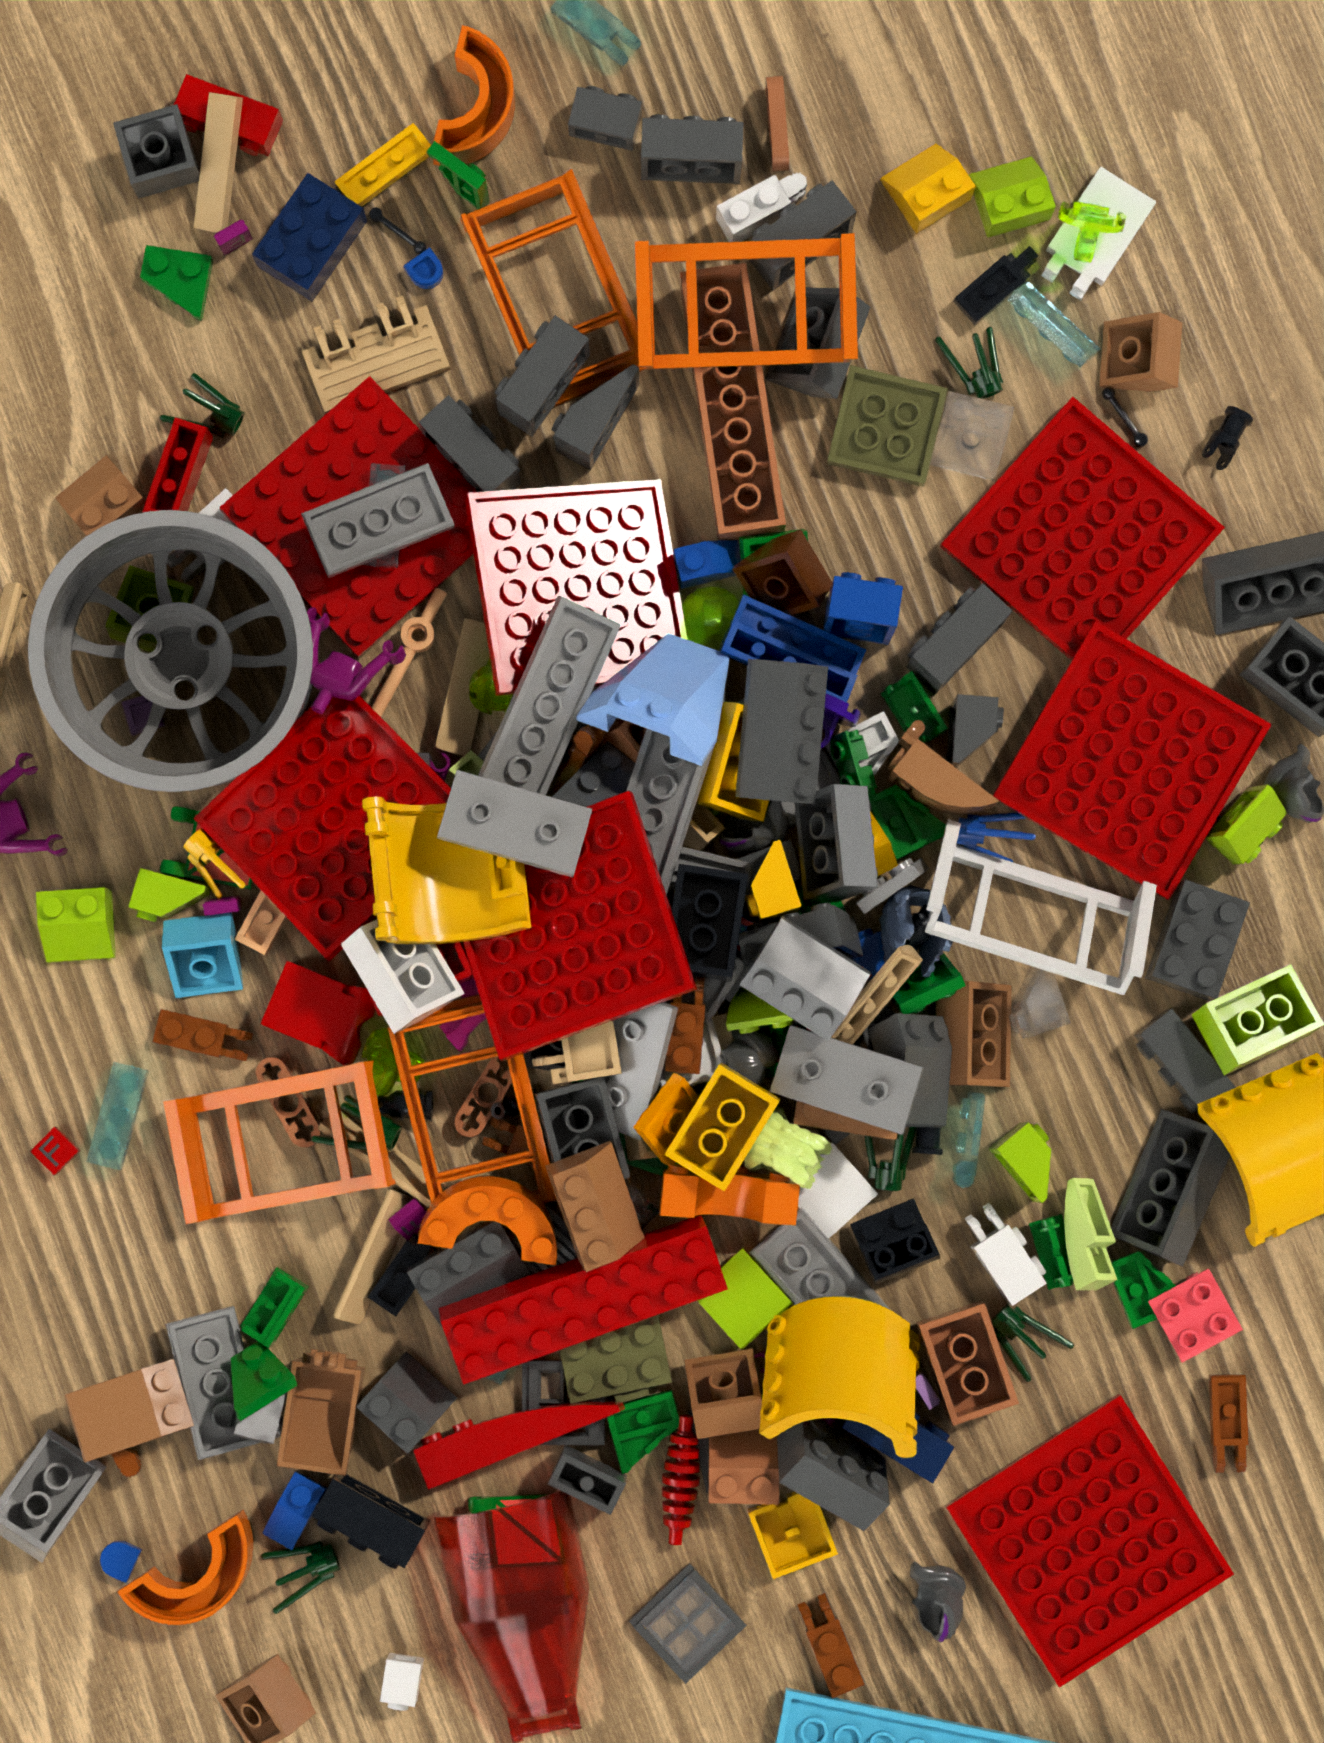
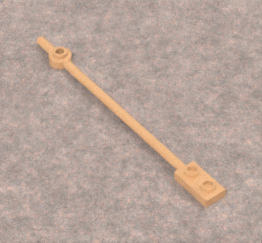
(264, 918)

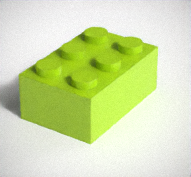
(1257, 1019)

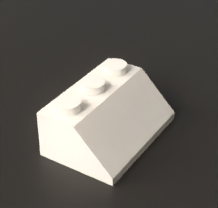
(401, 978)

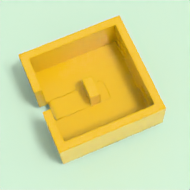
(792, 1534)

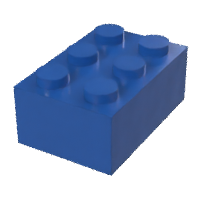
(863, 608)

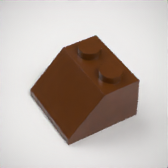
(785, 574)

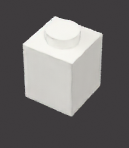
(401, 1681)

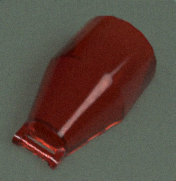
(521, 1604)

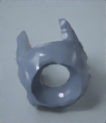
(898, 926)

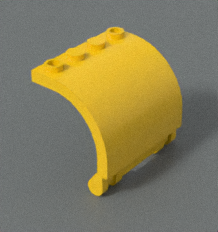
(435, 887)
(1276, 1143)
(841, 1363)

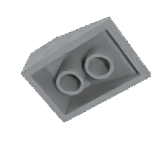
(46, 1495)

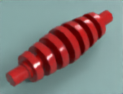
(680, 1480)

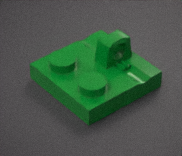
(921, 991)

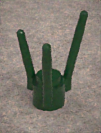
(986, 380)
(225, 416)
(391, 1130)
(890, 1172)
(1008, 1323)
(320, 1562)

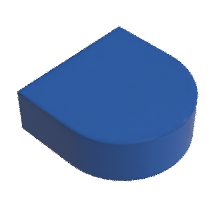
(425, 270)
(120, 1559)

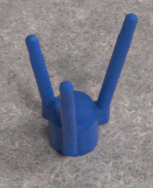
(973, 831)

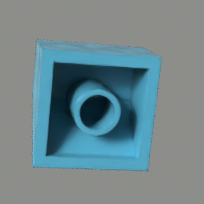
(202, 955)

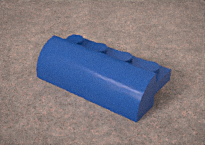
(773, 635)

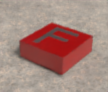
(55, 1150)

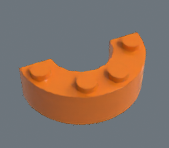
(492, 115)
(749, 1196)
(491, 1200)
(189, 1602)

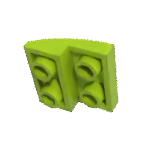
(750, 1012)
(748, 1302)

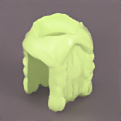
(788, 1150)

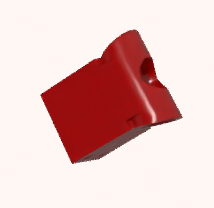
(319, 1012)

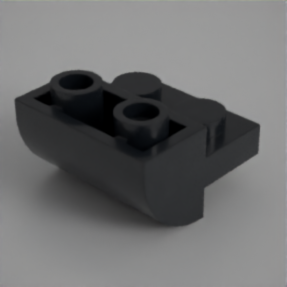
(894, 1241)

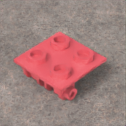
(1195, 1315)

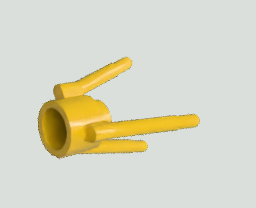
(204, 848)

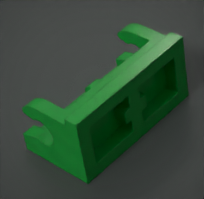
(911, 703)
(274, 1307)

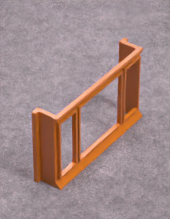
(798, 249)
(596, 374)
(523, 1090)
(190, 1155)

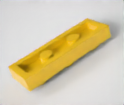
(384, 166)

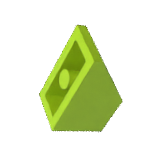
(163, 895)

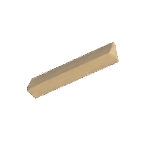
(218, 162)
(11, 614)
(459, 714)
(878, 993)
(404, 1170)
(371, 1260)

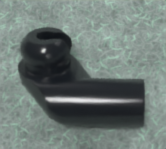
(506, 1108)

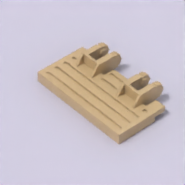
(392, 361)
(585, 1055)

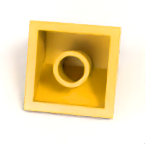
(929, 187)
(773, 888)

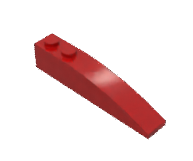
(501, 1437)

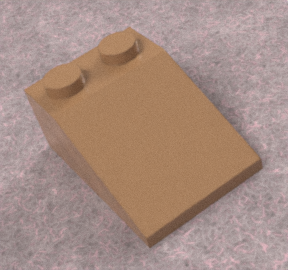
(129, 1410)

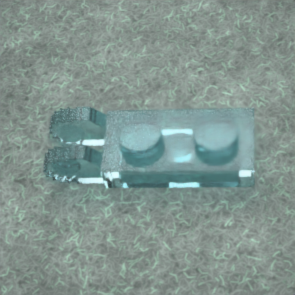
(596, 26)
(969, 1141)

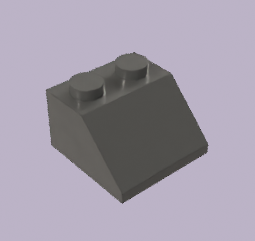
(157, 151)
(971, 725)
(406, 1402)

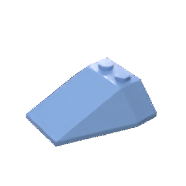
(670, 690)

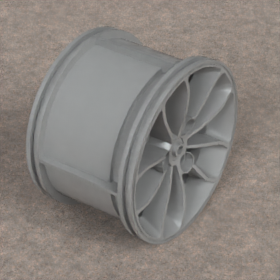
(178, 650)

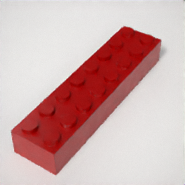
(575, 1305)

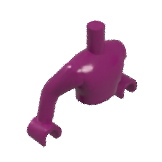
(340, 674)
(13, 818)

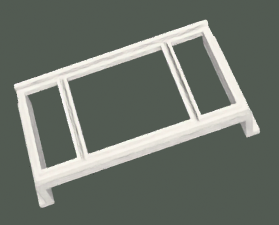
(1138, 913)

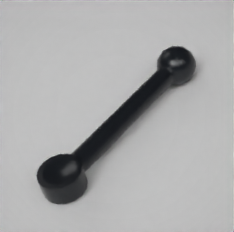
(377, 216)
(1140, 439)

